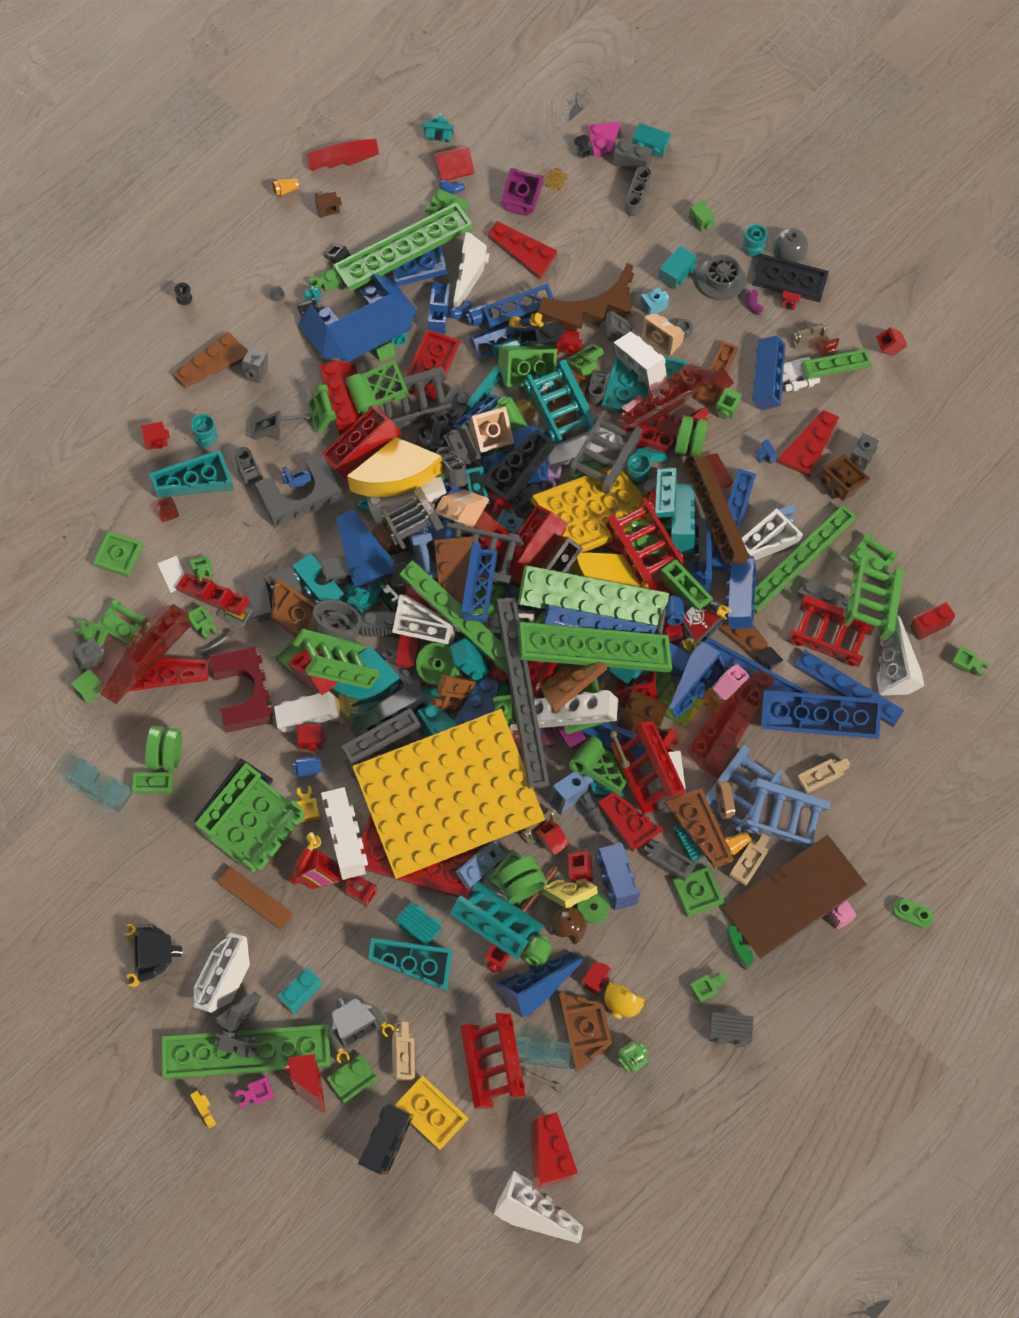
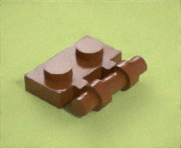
(455, 687)

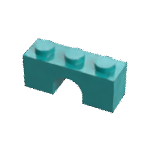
(307, 573)

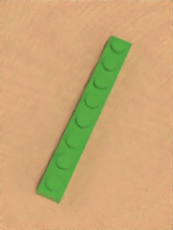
(802, 556)
(451, 610)

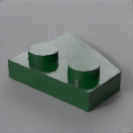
(388, 595)

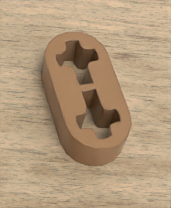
(725, 800)

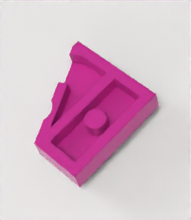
(603, 137)

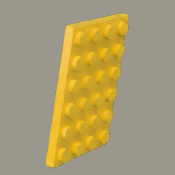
(587, 508)

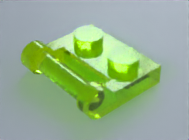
(687, 717)

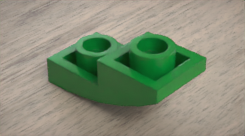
(740, 952)

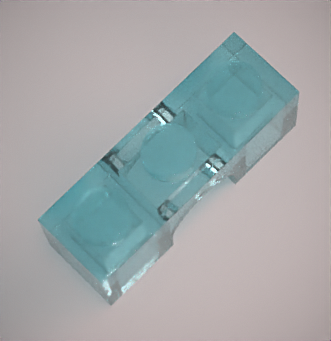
(112, 795)
(544, 1054)

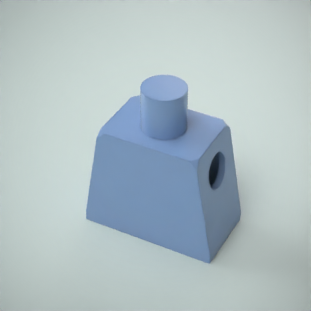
(568, 791)

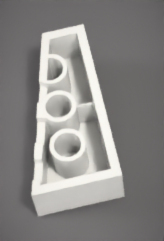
(344, 834)

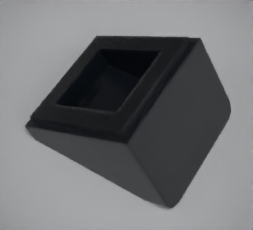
(337, 253)
(769, 658)

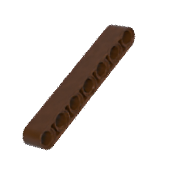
(716, 510)

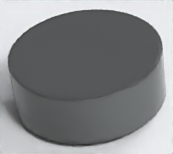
(686, 326)

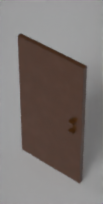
(794, 896)

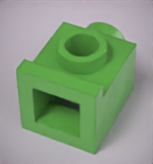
(701, 216)
(728, 403)
(506, 704)

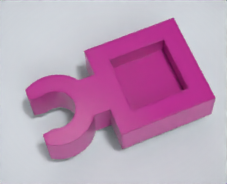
(259, 1092)

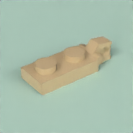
(822, 774)
(750, 861)
(403, 1053)

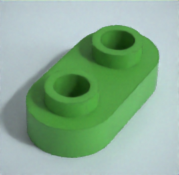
(913, 913)

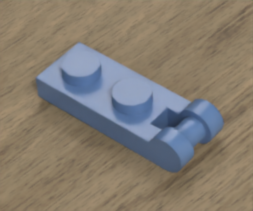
(480, 863)

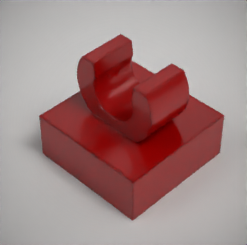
(790, 297)
(699, 414)
(497, 503)
(668, 736)

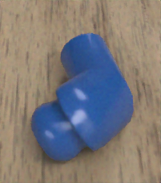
(450, 187)
(459, 312)

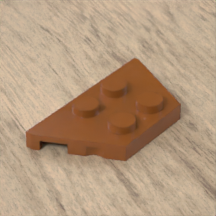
(290, 608)
(569, 682)
(585, 1028)

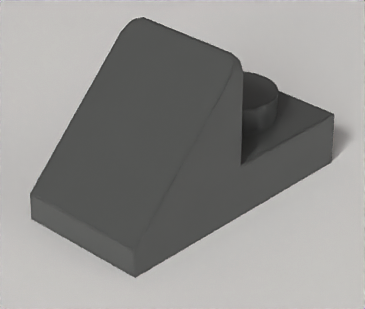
(617, 326)
(266, 426)

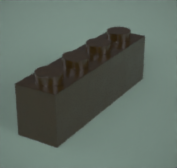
(560, 557)

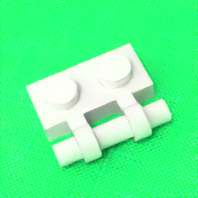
(793, 372)

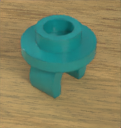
(314, 292)
(399, 340)
(350, 590)

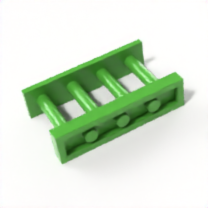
(891, 596)
(332, 669)

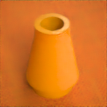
(284, 186)
(737, 842)

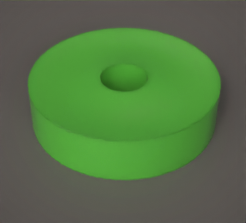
(598, 915)

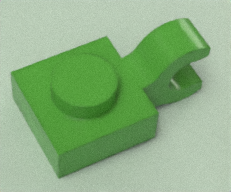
(706, 987)

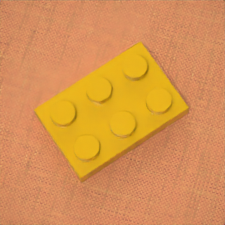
(433, 1113)

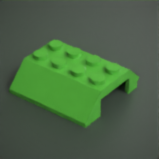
(249, 820)

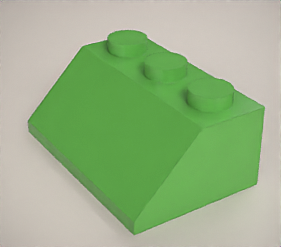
(519, 361)

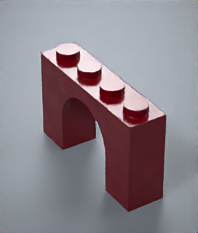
(255, 710)

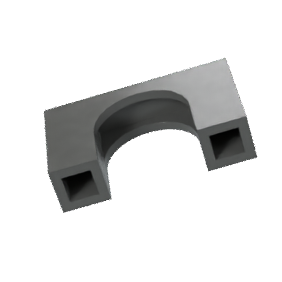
(283, 510)

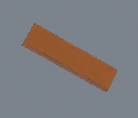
(724, 359)
(255, 898)

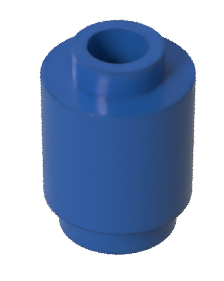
(476, 315)
(674, 610)
(307, 766)

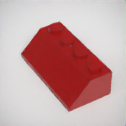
(334, 376)
(360, 441)
(539, 538)
(306, 1080)

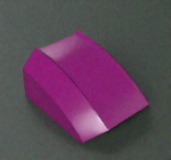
(522, 192)

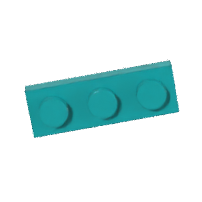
(485, 389)
(666, 492)

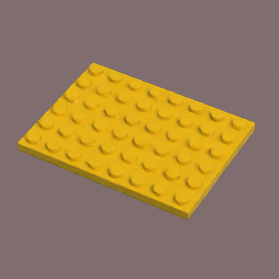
(448, 793)

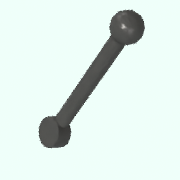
(307, 416)
(204, 652)

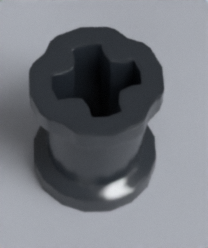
(583, 146)
(182, 294)
(304, 306)

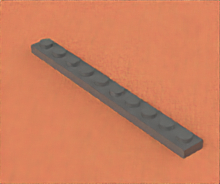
(522, 695)

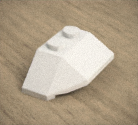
(222, 974)

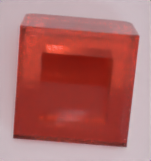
(827, 346)
(721, 381)
(166, 509)

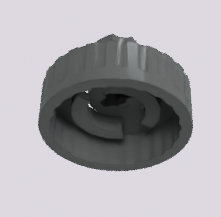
(331, 617)

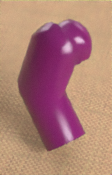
(751, 302)

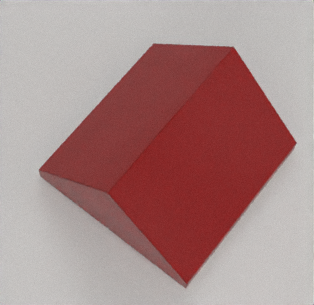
(453, 163)

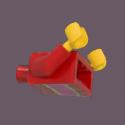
(313, 867)

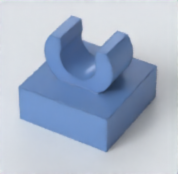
(787, 511)

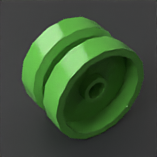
(691, 437)
(429, 663)
(163, 748)
(521, 879)

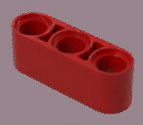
(656, 438)

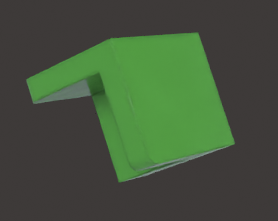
(87, 686)

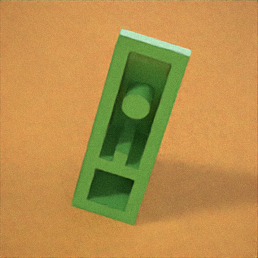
(683, 585)

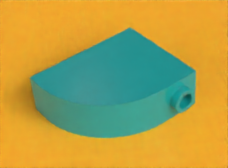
(387, 682)

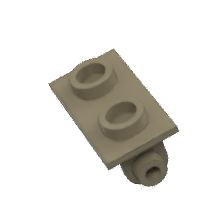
(810, 335)
(529, 832)

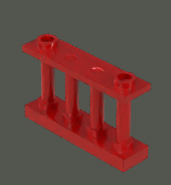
(625, 541)
(829, 612)
(661, 761)
(476, 1063)

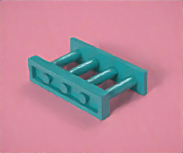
(570, 388)
(491, 928)

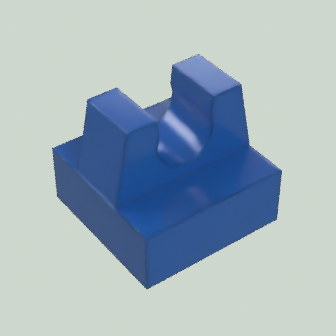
(766, 452)

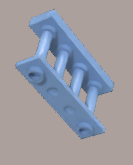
(421, 556)
(732, 774)
(798, 800)

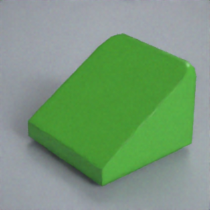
(384, 351)

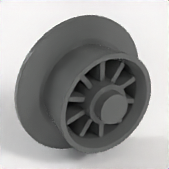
(721, 277)

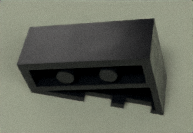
(386, 1139)

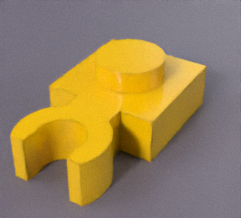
(308, 805)
(202, 1104)

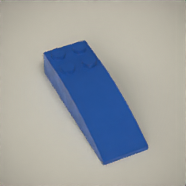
(821, 714)

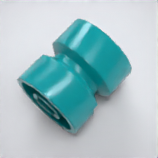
(754, 240)
(204, 430)
(638, 468)

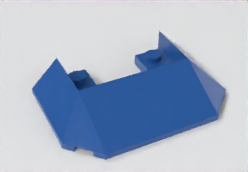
(384, 318)

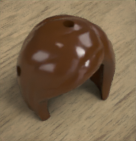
(384, 537)
(562, 927)

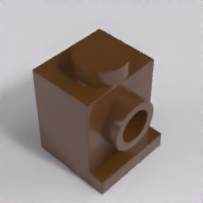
(327, 204)

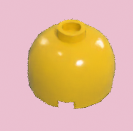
(622, 1001)

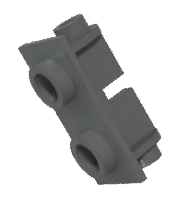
(244, 1043)

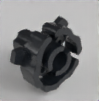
(433, 433)

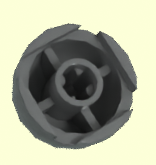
(790, 245)

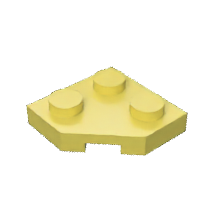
(569, 893)

